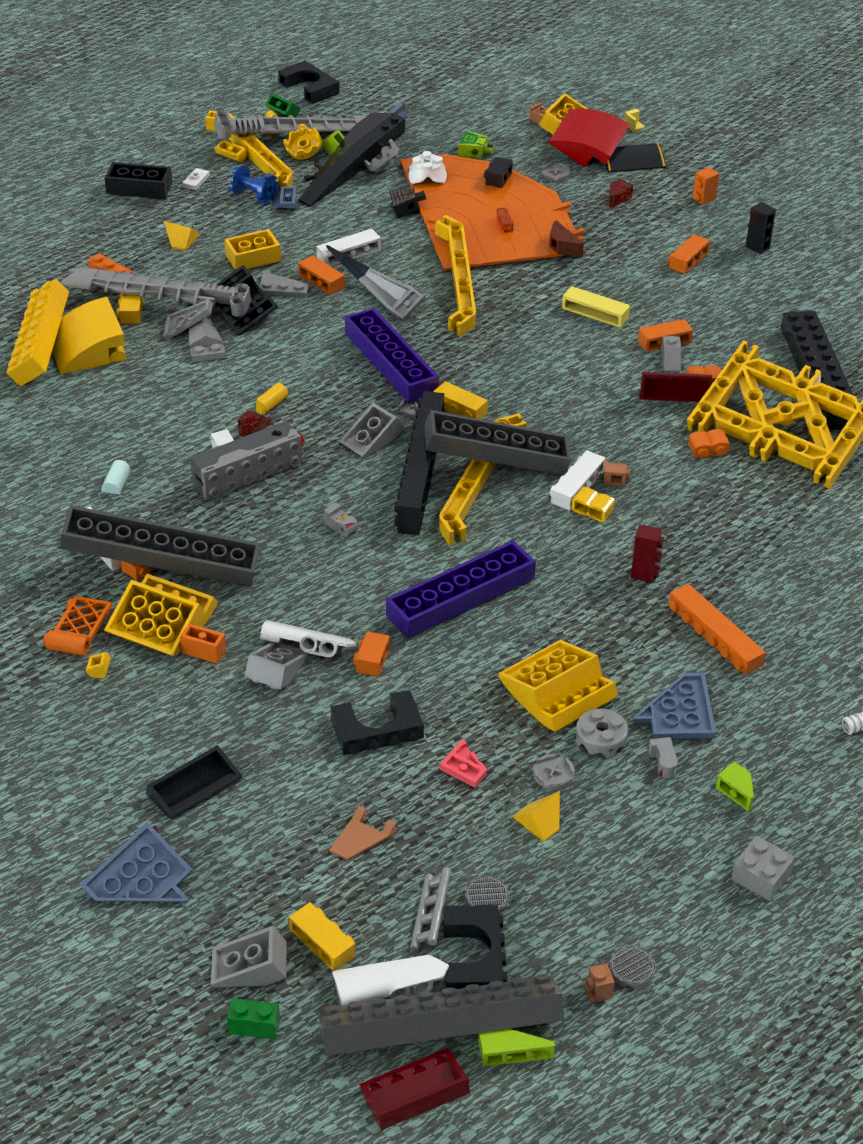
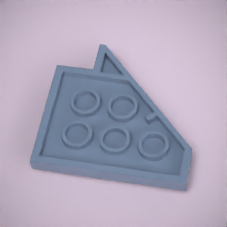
(680, 710)
(140, 872)

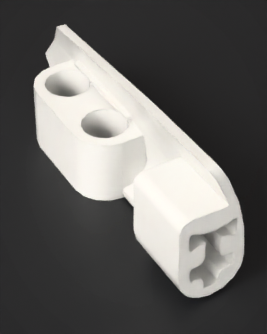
(277, 632)
(388, 979)

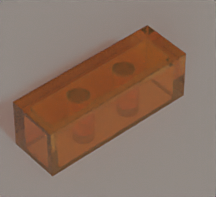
(505, 220)

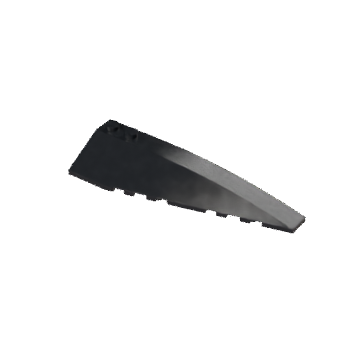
(360, 144)

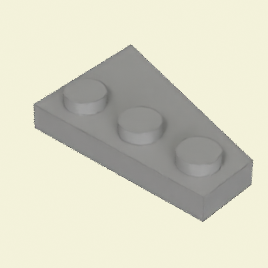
(283, 286)
(185, 318)

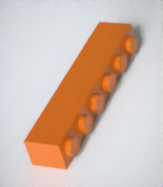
(717, 629)

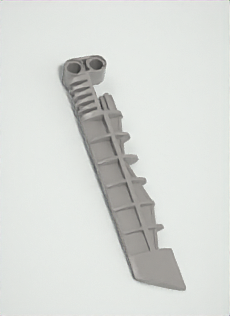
(256, 124)
(143, 285)

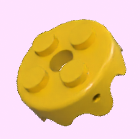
(306, 136)

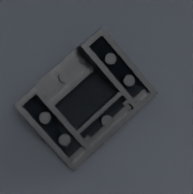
(260, 305)

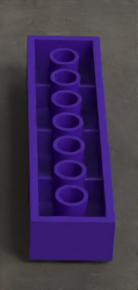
(391, 354)
(460, 588)

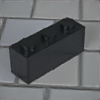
(760, 228)

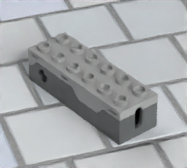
(246, 460)

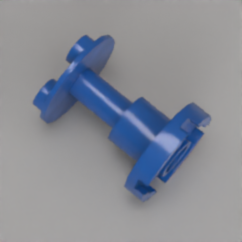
(264, 187)

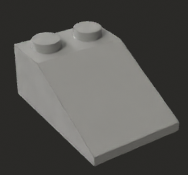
(372, 431)
(275, 664)
(250, 960)

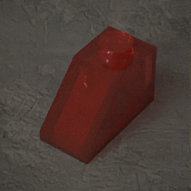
(619, 192)
(252, 422)

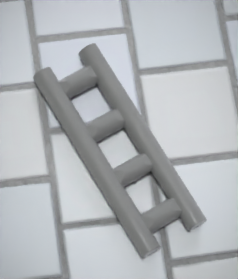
(433, 917)

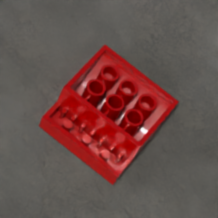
(588, 135)

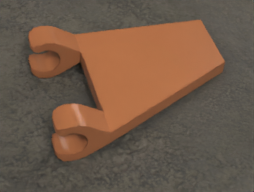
(360, 837)

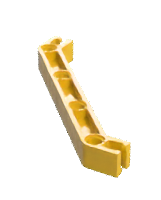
(258, 154)
(465, 317)
(467, 490)

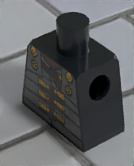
(406, 200)

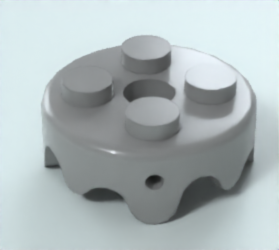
(387, 157)
(604, 741)

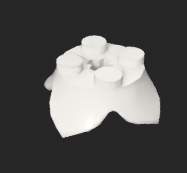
(427, 166)

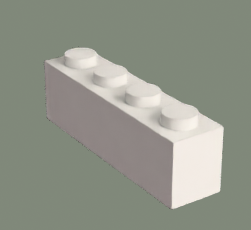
(352, 246)
(581, 474)

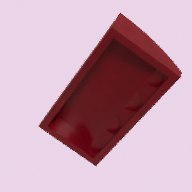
(674, 386)
(415, 1088)

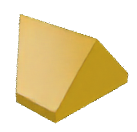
(180, 236)
(541, 816)

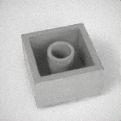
(763, 868)

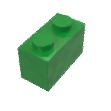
(282, 106)
(253, 1018)

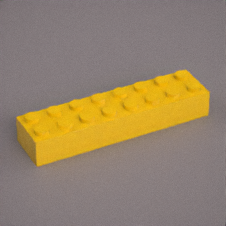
(38, 332)

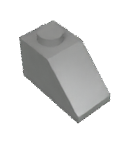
(671, 354)

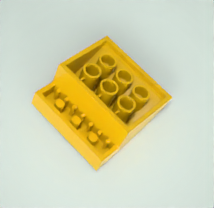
(86, 336)
(158, 613)
(559, 684)

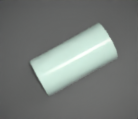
(116, 477)

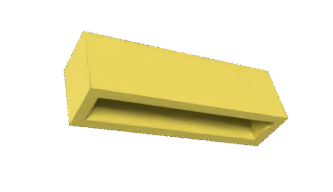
(595, 306)

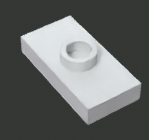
(195, 179)

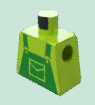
(474, 145)

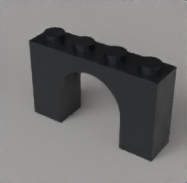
(321, 88)
(356, 737)
(482, 924)

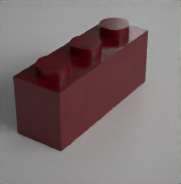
(647, 553)

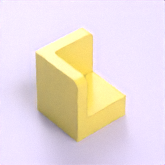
(632, 118)

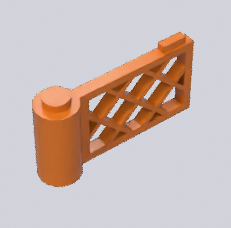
(71, 640)

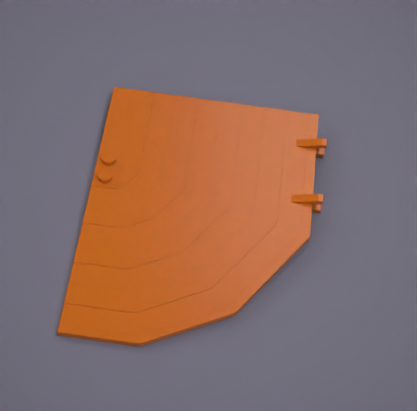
(476, 205)

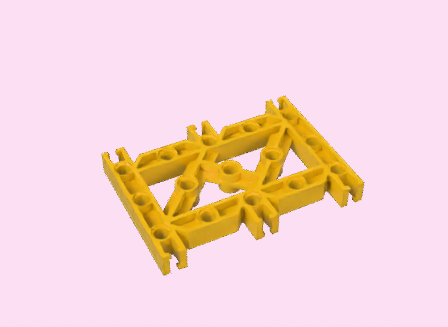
(747, 372)

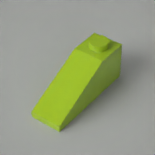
(513, 1047)

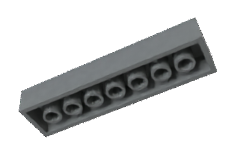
(497, 442)

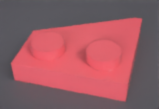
(464, 765)

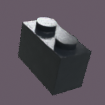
(498, 172)

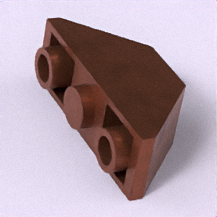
(564, 241)

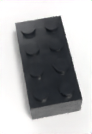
(138, 180)

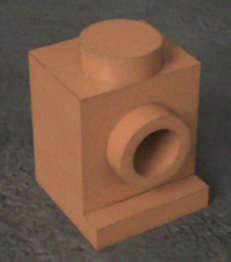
(536, 113)
(615, 474)
(599, 983)

